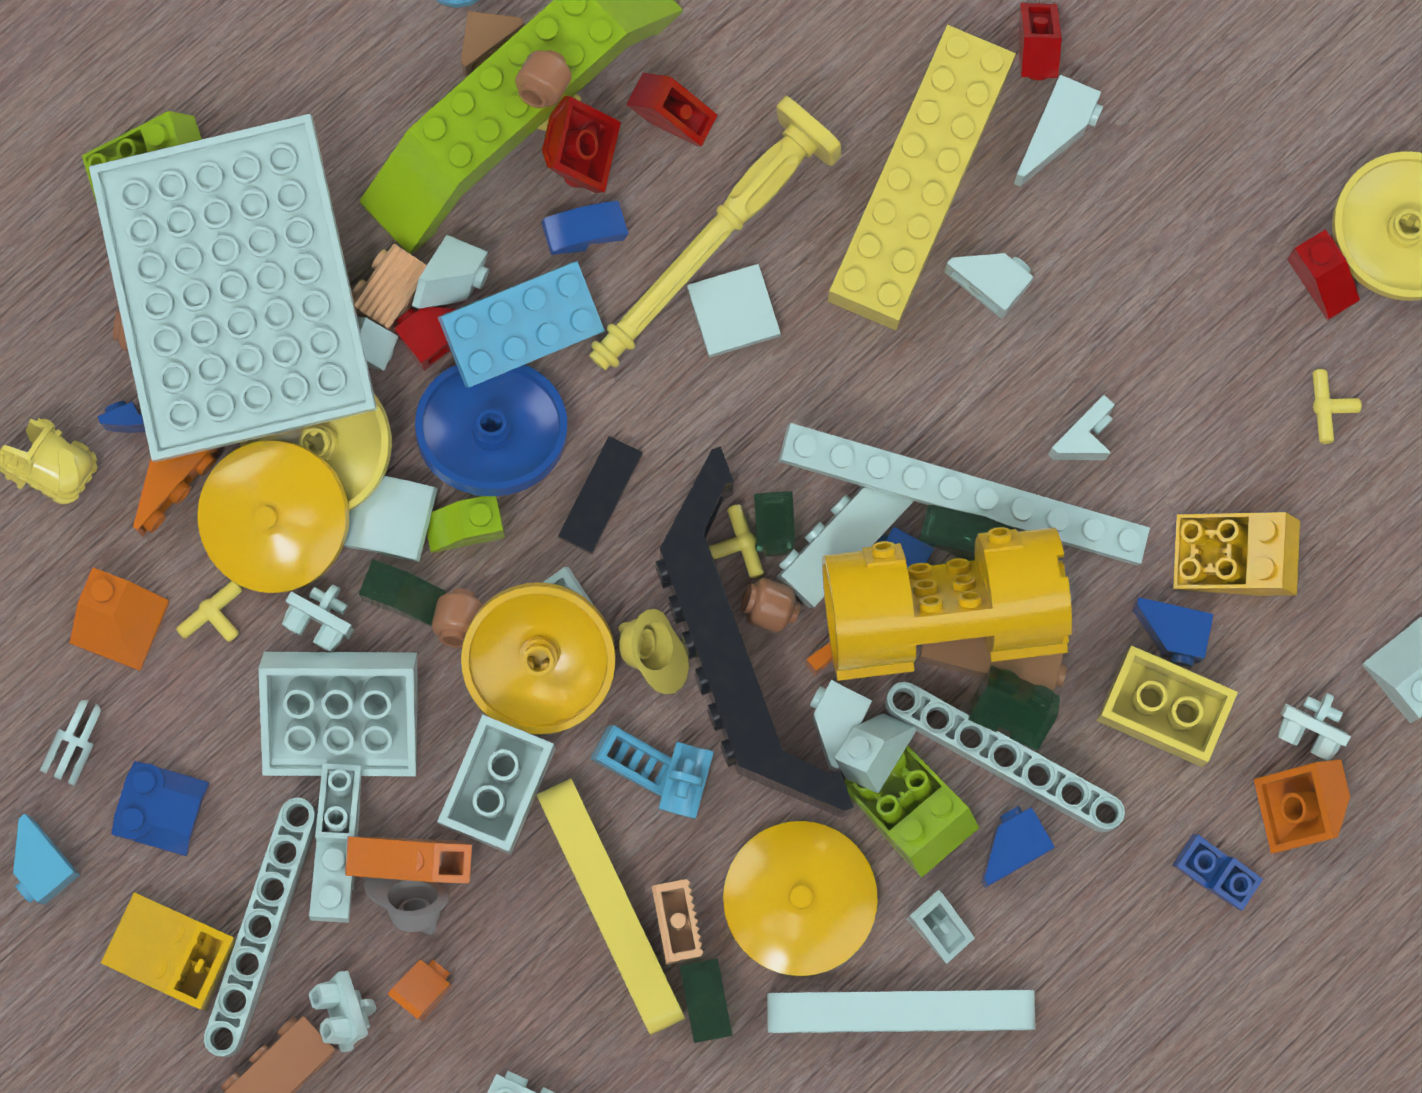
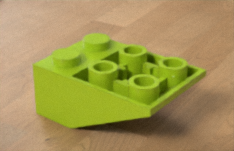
(157, 134)
(916, 813)

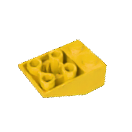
(1237, 553)
(169, 952)

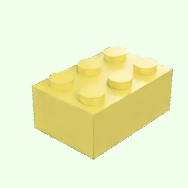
(1167, 706)

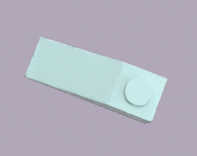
(1062, 124)

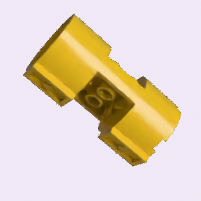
(1008, 594)

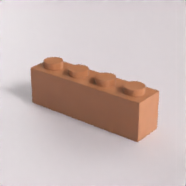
(286, 1063)

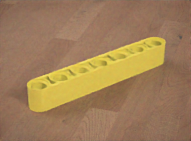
(610, 906)

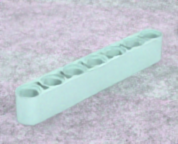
(1023, 758)
(262, 947)
(901, 1011)

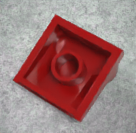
(580, 144)

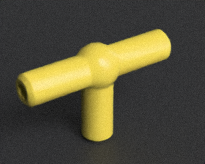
(1325, 407)
(744, 542)
(210, 610)

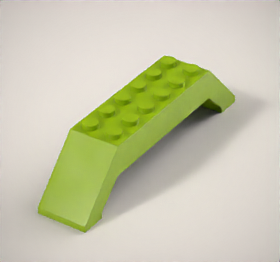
(488, 119)

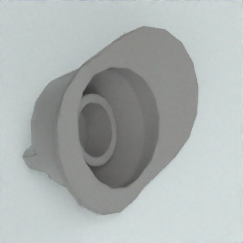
(410, 904)

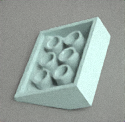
(338, 712)

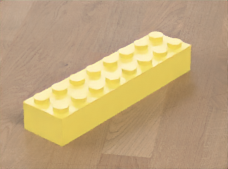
(921, 177)

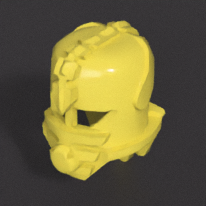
(50, 464)

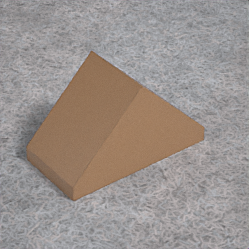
(484, 36)

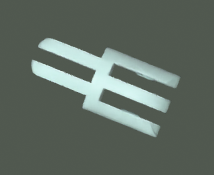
(74, 741)

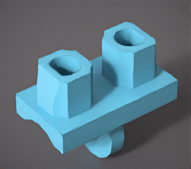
(686, 780)

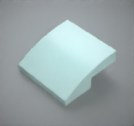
(393, 519)

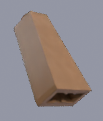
(972, 658)

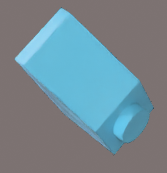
(39, 863)

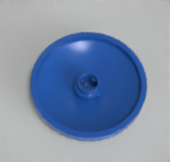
(493, 433)

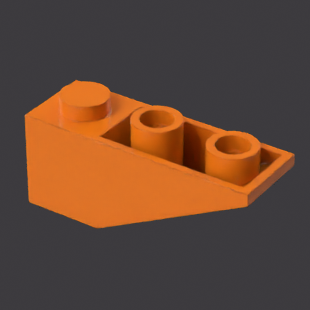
(168, 484)
(409, 859)

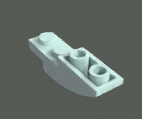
(336, 820)

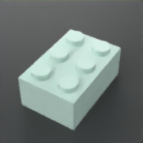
(496, 784)

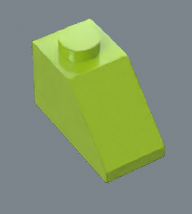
(465, 524)

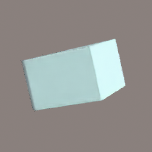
(941, 927)

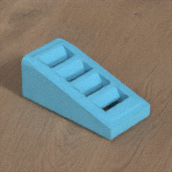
(614, 764)

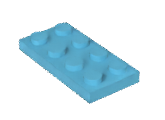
(521, 324)

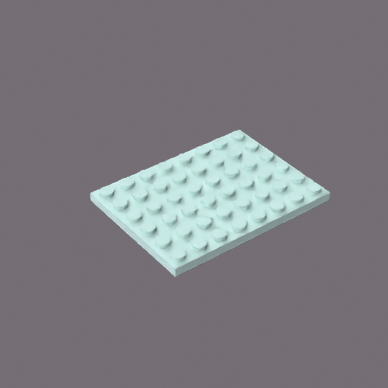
(232, 288)

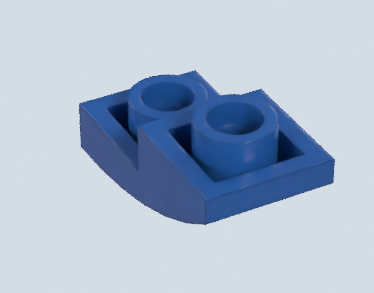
(582, 226)
(122, 418)
(1217, 872)

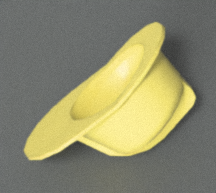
(654, 650)

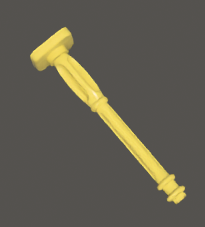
(755, 189)

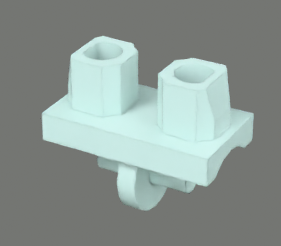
(332, 628)
(1328, 737)
(346, 1010)

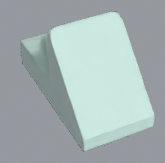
(1079, 442)

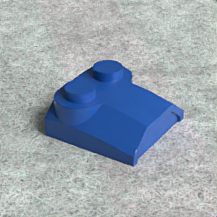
(158, 808)

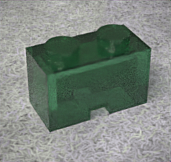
(1015, 706)
(705, 1001)

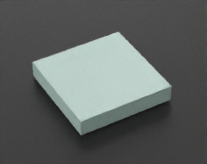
(733, 310)

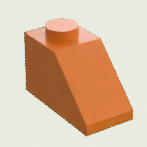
(421, 988)

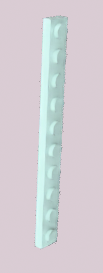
(961, 492)

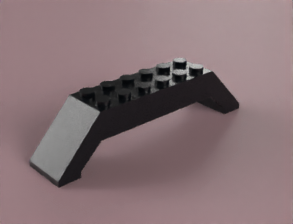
(722, 656)

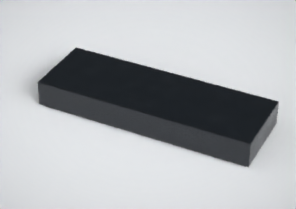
(600, 495)

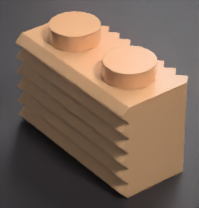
(389, 288)
(677, 921)

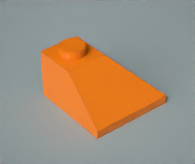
(117, 619)
(1303, 804)

